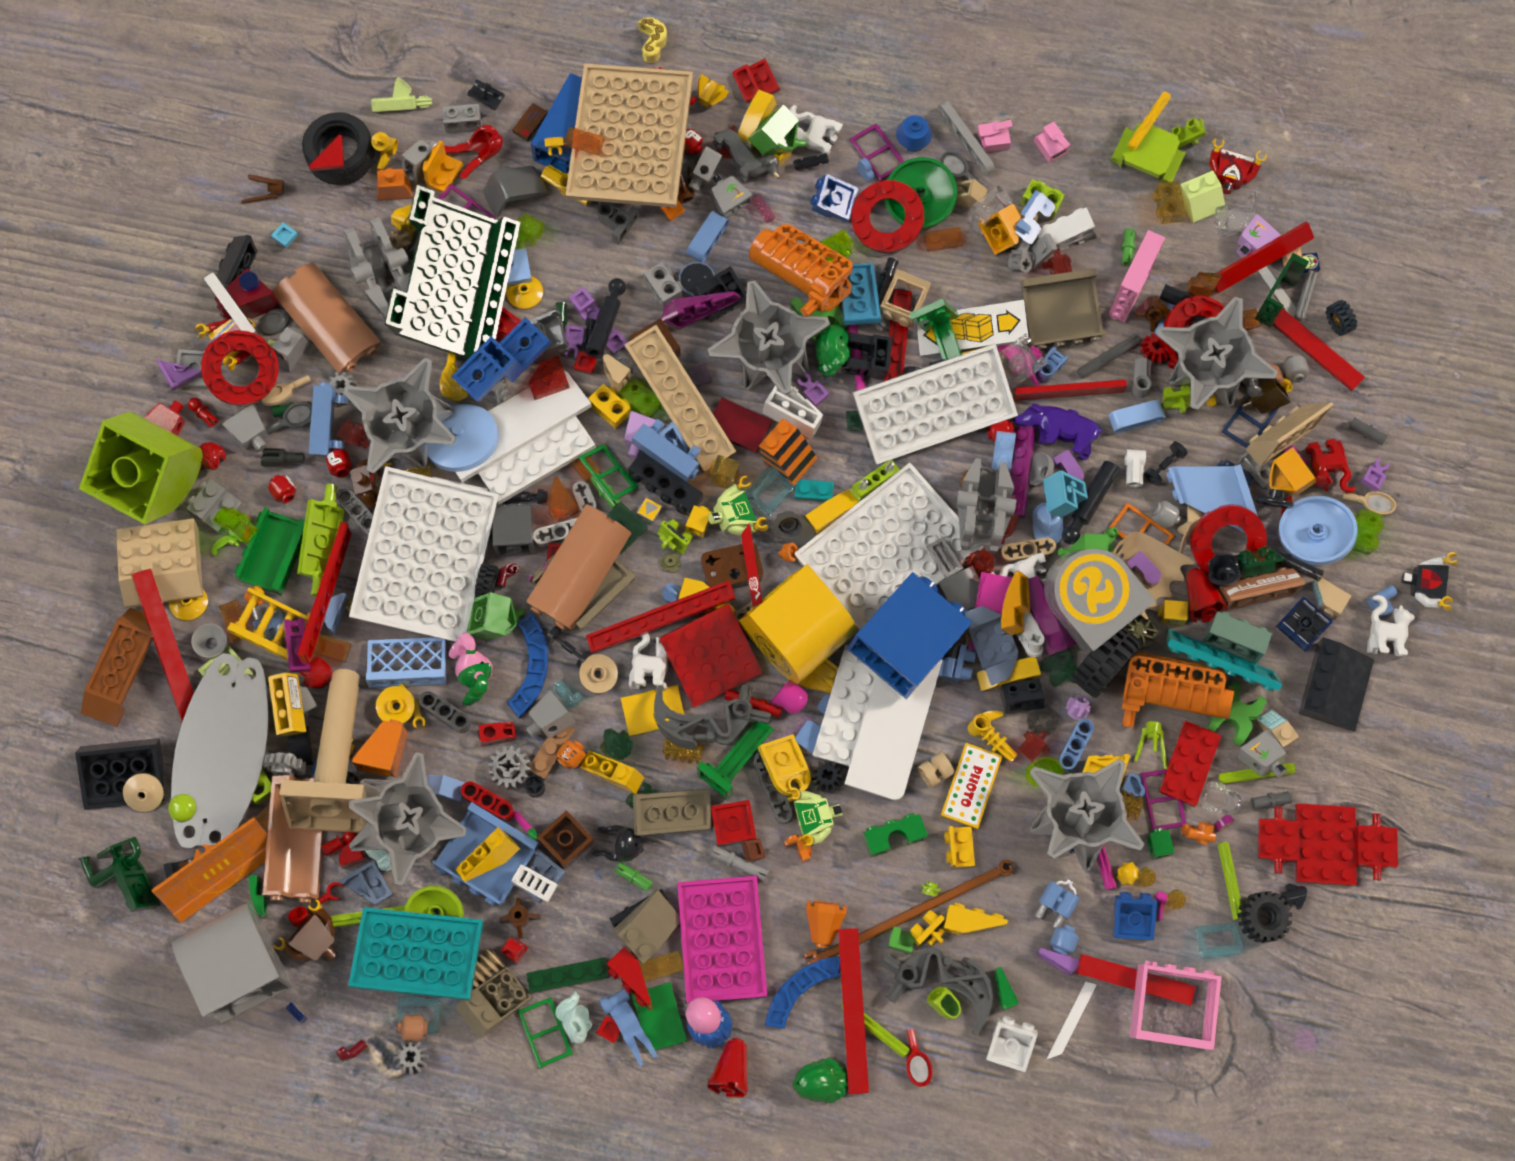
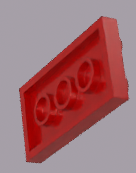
(1189, 764)

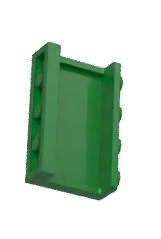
(271, 552)

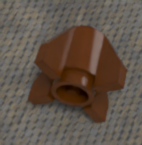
(1152, 310)
(523, 921)

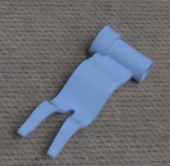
(626, 1022)

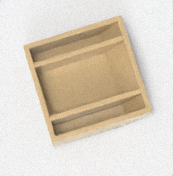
(169, 551)

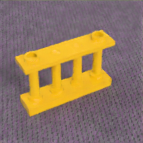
(256, 637)

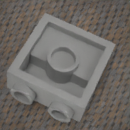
(209, 501)

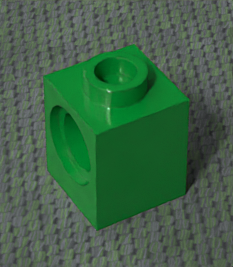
(1160, 843)

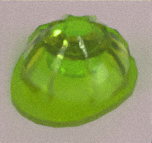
(1046, 763)

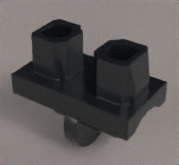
(486, 94)

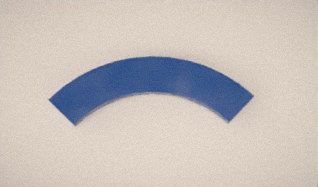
(537, 666)
(797, 985)

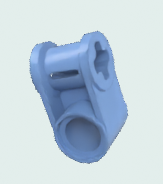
(1055, 363)

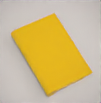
(640, 709)

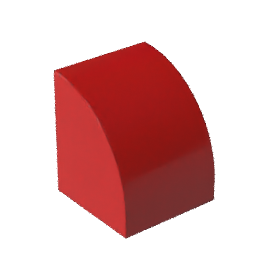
(350, 858)

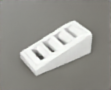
(522, 870)

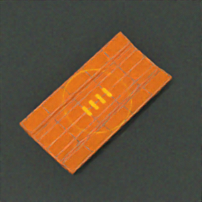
(214, 870)

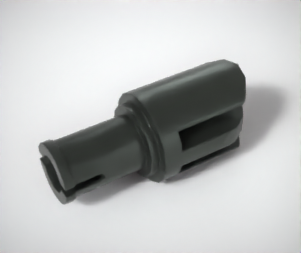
(280, 457)

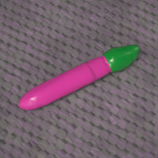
(525, 825)

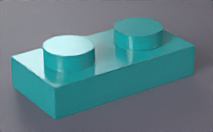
(813, 490)

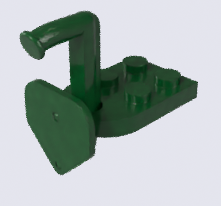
(128, 872)

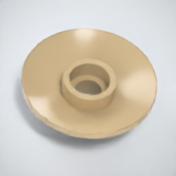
(606, 668)
(149, 786)

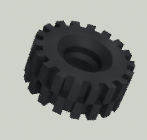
(1277, 917)

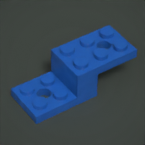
(501, 359)

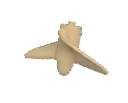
(1186, 529)

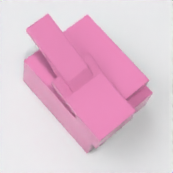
(994, 136)
(1052, 142)

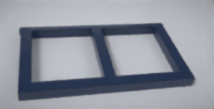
(1250, 419)

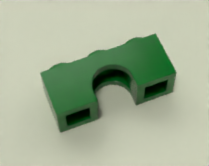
(910, 828)

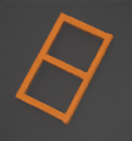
(1149, 521)

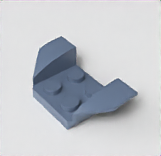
(992, 644)

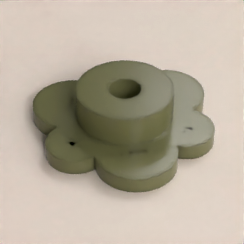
(673, 566)

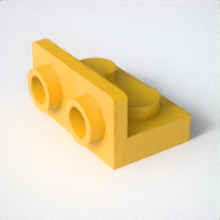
(960, 847)

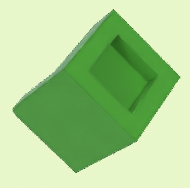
(901, 941)

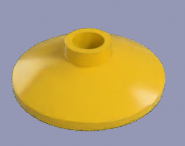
(525, 299)
(190, 610)
(391, 696)

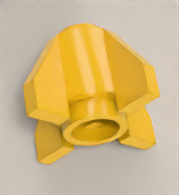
(710, 92)
(400, 220)

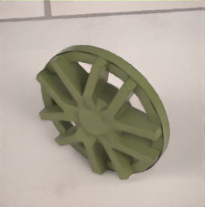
(1140, 630)

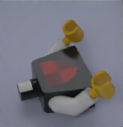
(1430, 581)

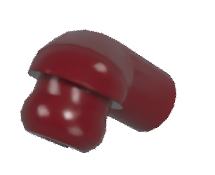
(506, 572)
(352, 1052)

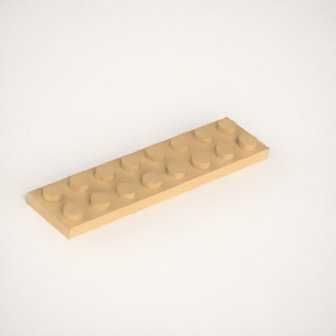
(679, 396)

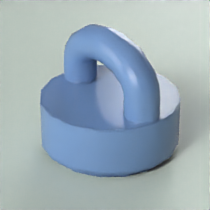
(671, 592)

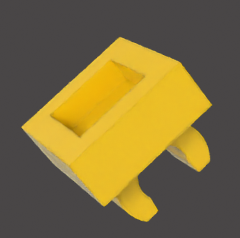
(554, 142)

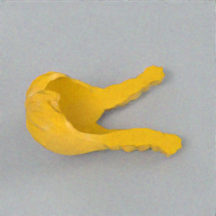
(448, 386)

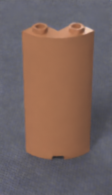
(326, 317)
(578, 567)
(291, 854)

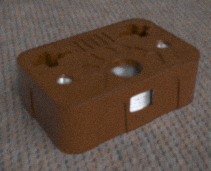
(728, 562)

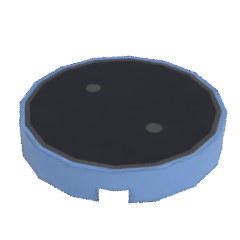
(694, 275)

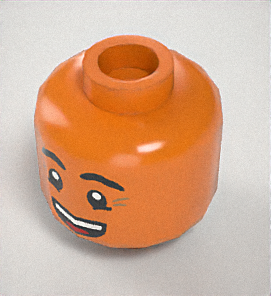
(571, 754)

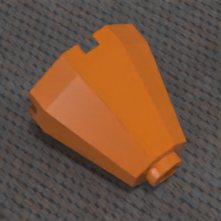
(824, 921)

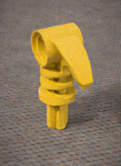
(386, 146)
(988, 733)

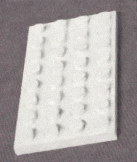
(935, 403)

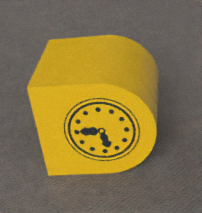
(798, 624)

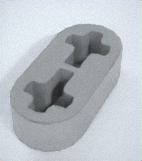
(587, 492)

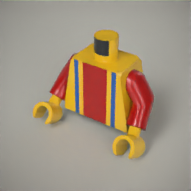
(218, 328)

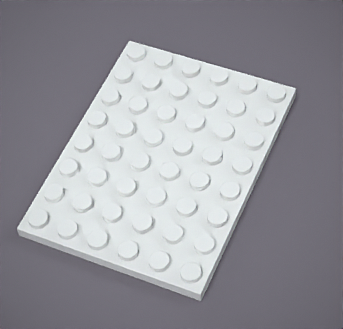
(883, 542)
(423, 555)

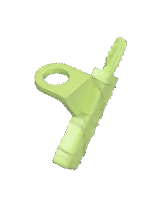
(401, 99)

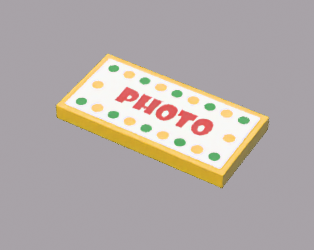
(971, 786)

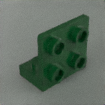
(1258, 561)

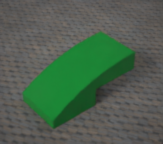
(259, 901)

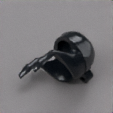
(627, 844)

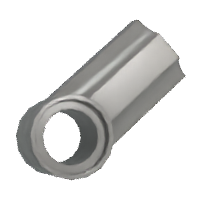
(1141, 376)

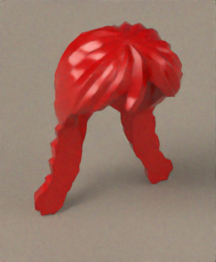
(485, 141)

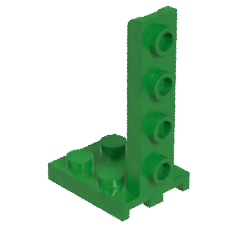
(939, 317)
(722, 776)

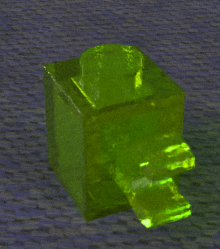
(529, 230)

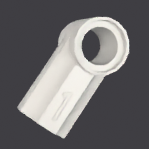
(1134, 463)

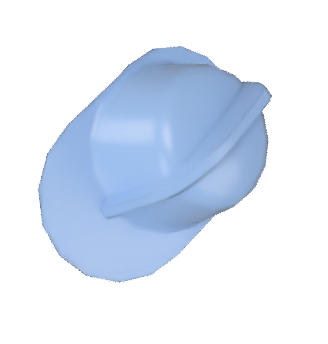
(1046, 524)

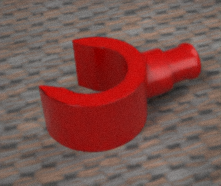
(327, 896)

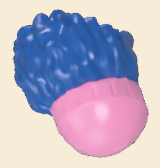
(708, 1022)

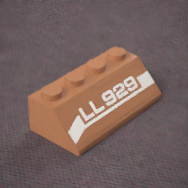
(1262, 588)

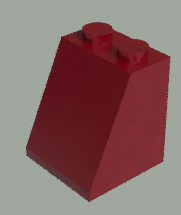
(249, 302)

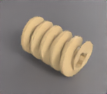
(485, 966)

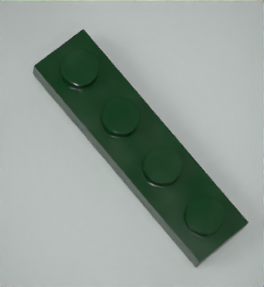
(567, 975)

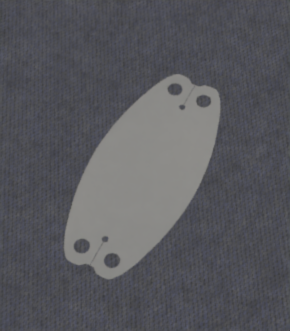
(221, 748)

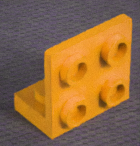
(440, 168)

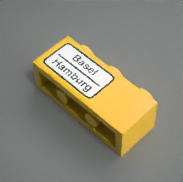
(287, 704)

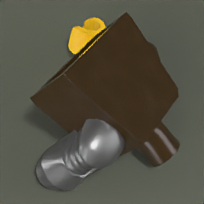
(1266, 394)

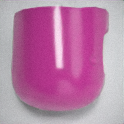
(791, 698)

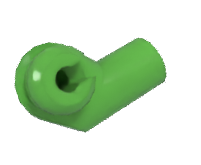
(1112, 533)

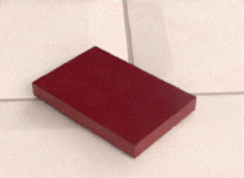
(742, 425)

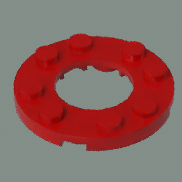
(901, 237)
(1186, 309)
(239, 341)
(1222, 516)

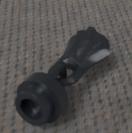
(541, 497)

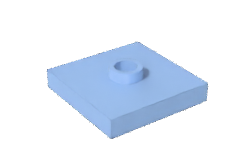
(519, 268)

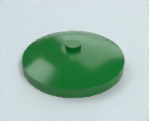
(933, 185)

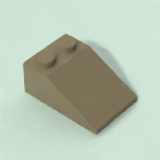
(648, 926)

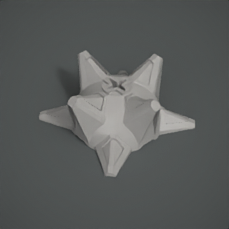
(768, 340)
(1215, 356)
(402, 417)
(1084, 813)
(402, 818)

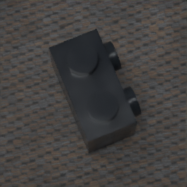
(1022, 696)

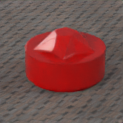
(298, 916)

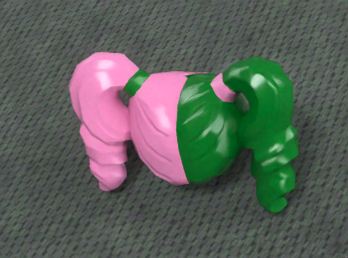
(471, 668)

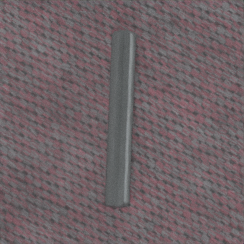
(1108, 356)

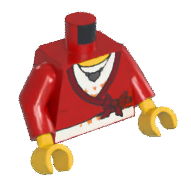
(1233, 168)

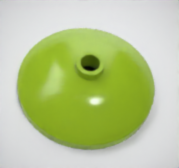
(432, 897)

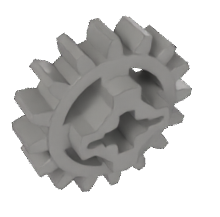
(284, 764)
(501, 766)

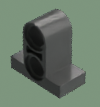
(615, 215)

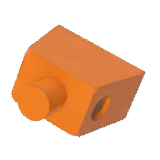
(393, 184)

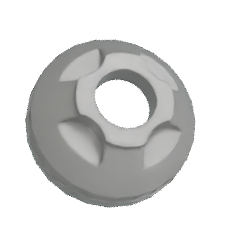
(1040, 463)
(203, 635)

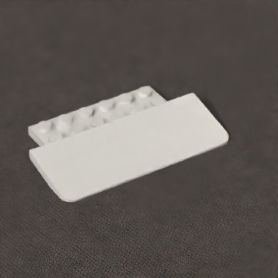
(533, 440)
(873, 728)

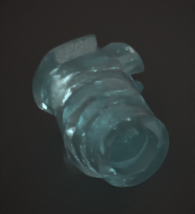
(565, 693)

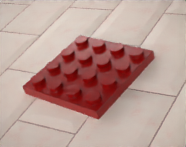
(710, 655)

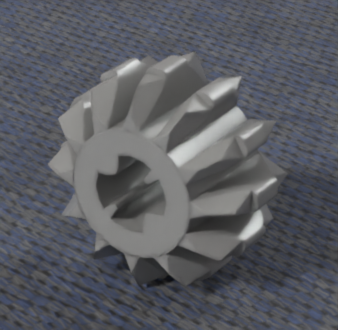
(342, 381)
(404, 1056)

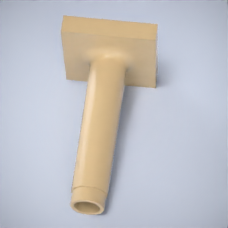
(326, 800)

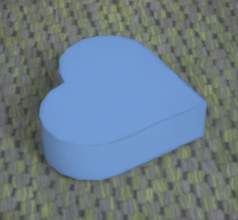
(864, 168)
(1133, 785)

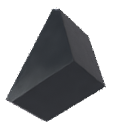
(301, 746)

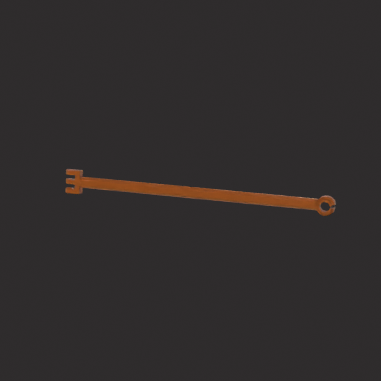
(918, 910)

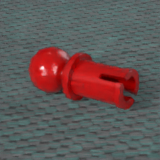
(196, 405)
(337, 843)

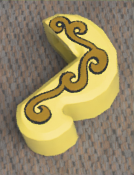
(657, 38)

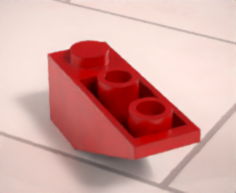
(627, 969)

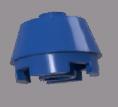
(914, 133)

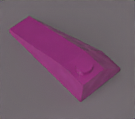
(688, 310)
(1055, 635)

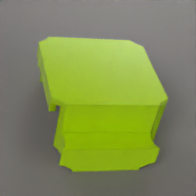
(1154, 155)

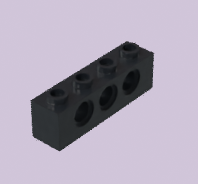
(645, 464)

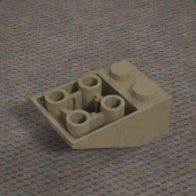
(493, 1002)

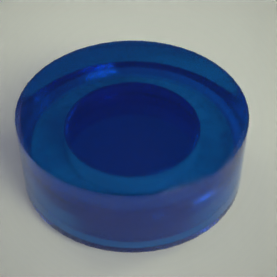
(249, 281)

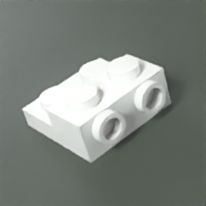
(1012, 1043)

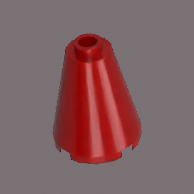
(1203, 596)
(731, 1070)

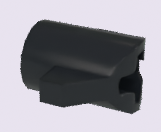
(1295, 895)

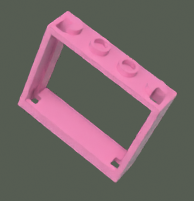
(1136, 276)
(1211, 1006)

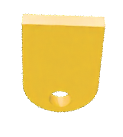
(785, 764)

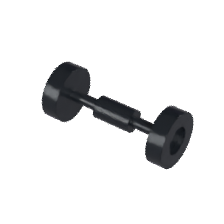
(1177, 450)
(553, 635)

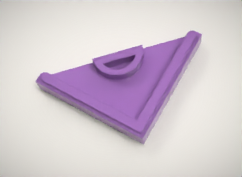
(177, 374)

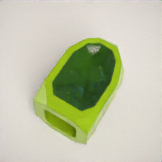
(944, 1003)

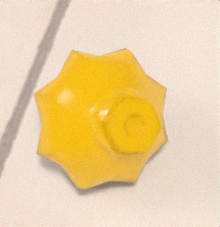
(1127, 873)

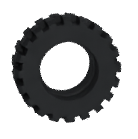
(1106, 662)

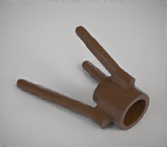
(275, 186)
(685, 193)

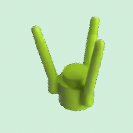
(1153, 732)

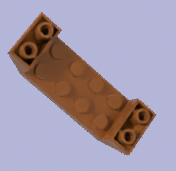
(117, 668)

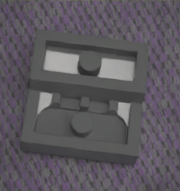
(962, 588)

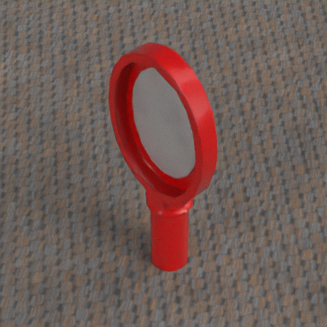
(917, 1063)

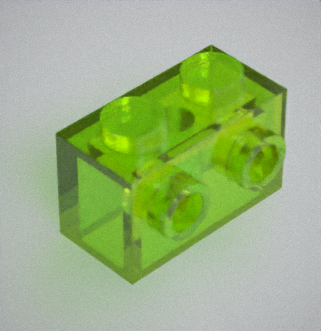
(840, 243)
(640, 398)
(235, 524)
(1368, 527)

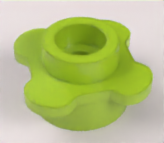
(930, 888)

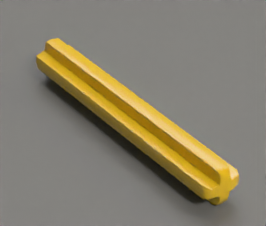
(1149, 120)

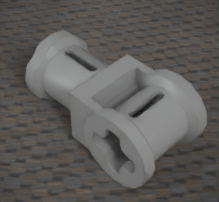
(1021, 256)

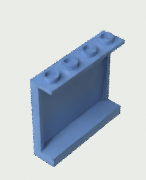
(496, 883)

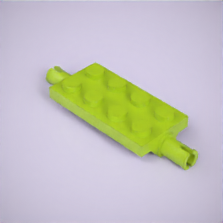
(319, 534)

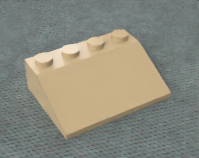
(1286, 431)

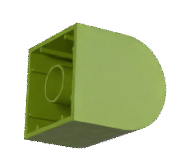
(140, 467)

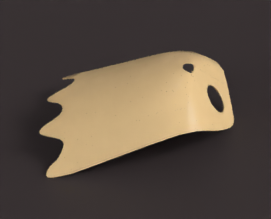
(1162, 556)

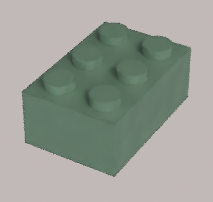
(1237, 637)

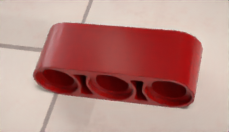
(482, 793)

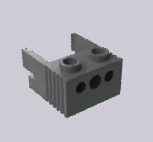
(552, 327)

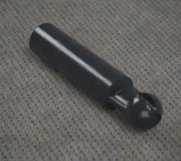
(605, 319)
(1088, 507)

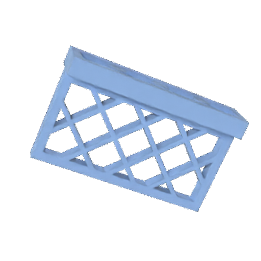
(406, 677)

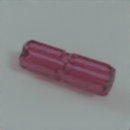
(765, 211)

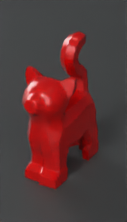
(1328, 463)

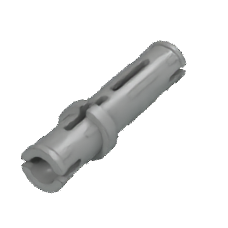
(739, 863)

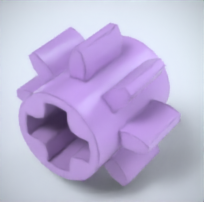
(1078, 707)

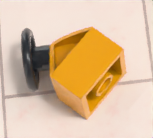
(1287, 476)

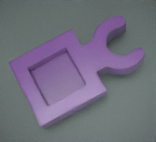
(574, 338)
(814, 391)
(1375, 476)

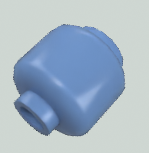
(1064, 940)

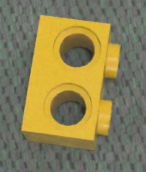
(606, 408)

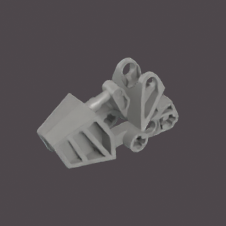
(368, 265)
(986, 490)

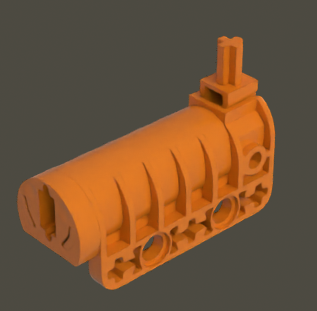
(803, 267)
(1175, 689)

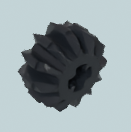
(829, 770)

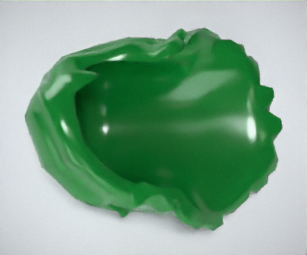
(831, 350)
(821, 1081)

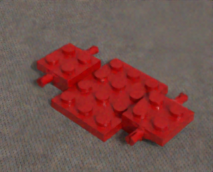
(1327, 844)

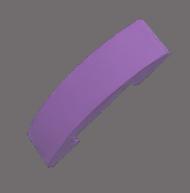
(586, 309)

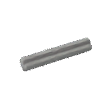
(1305, 295)

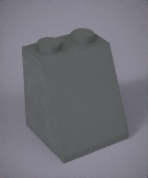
(513, 530)

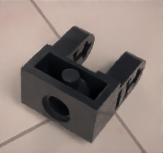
(727, 282)
(878, 356)

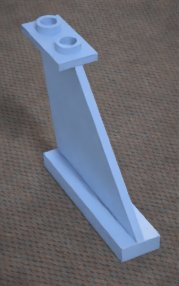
(1210, 487)

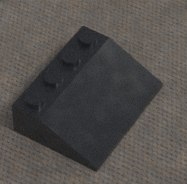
(1336, 684)
(108, 766)

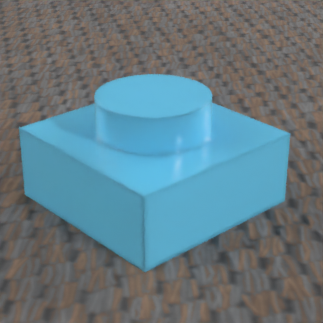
(284, 235)

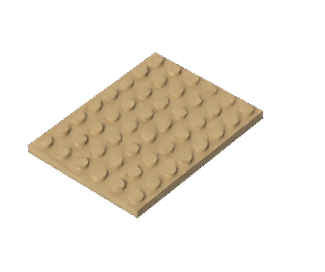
(643, 130)

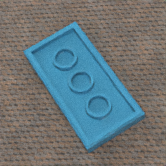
(863, 302)

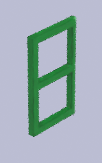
(617, 467)
(530, 1038)

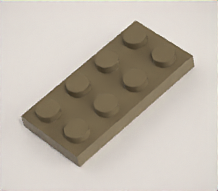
(672, 811)

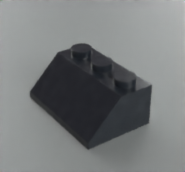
(238, 257)

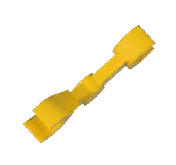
(417, 714)

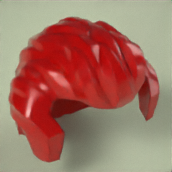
(211, 455)
(318, 675)

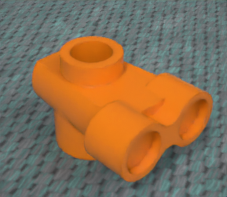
(1202, 833)

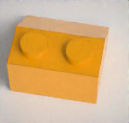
(1001, 229)

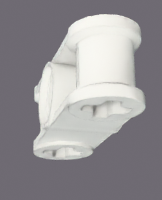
(1031, 637)

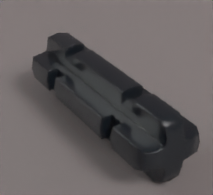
(811, 161)
(587, 332)

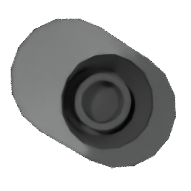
(793, 528)

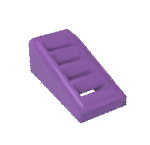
(1060, 961)

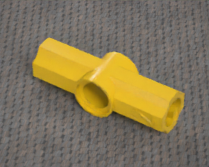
(558, 180)

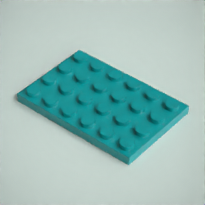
(1218, 658)
(416, 954)

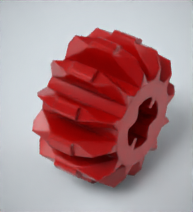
(1150, 353)

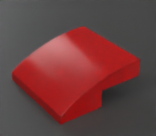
(755, 78)

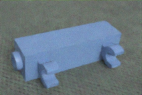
(323, 419)
(665, 452)

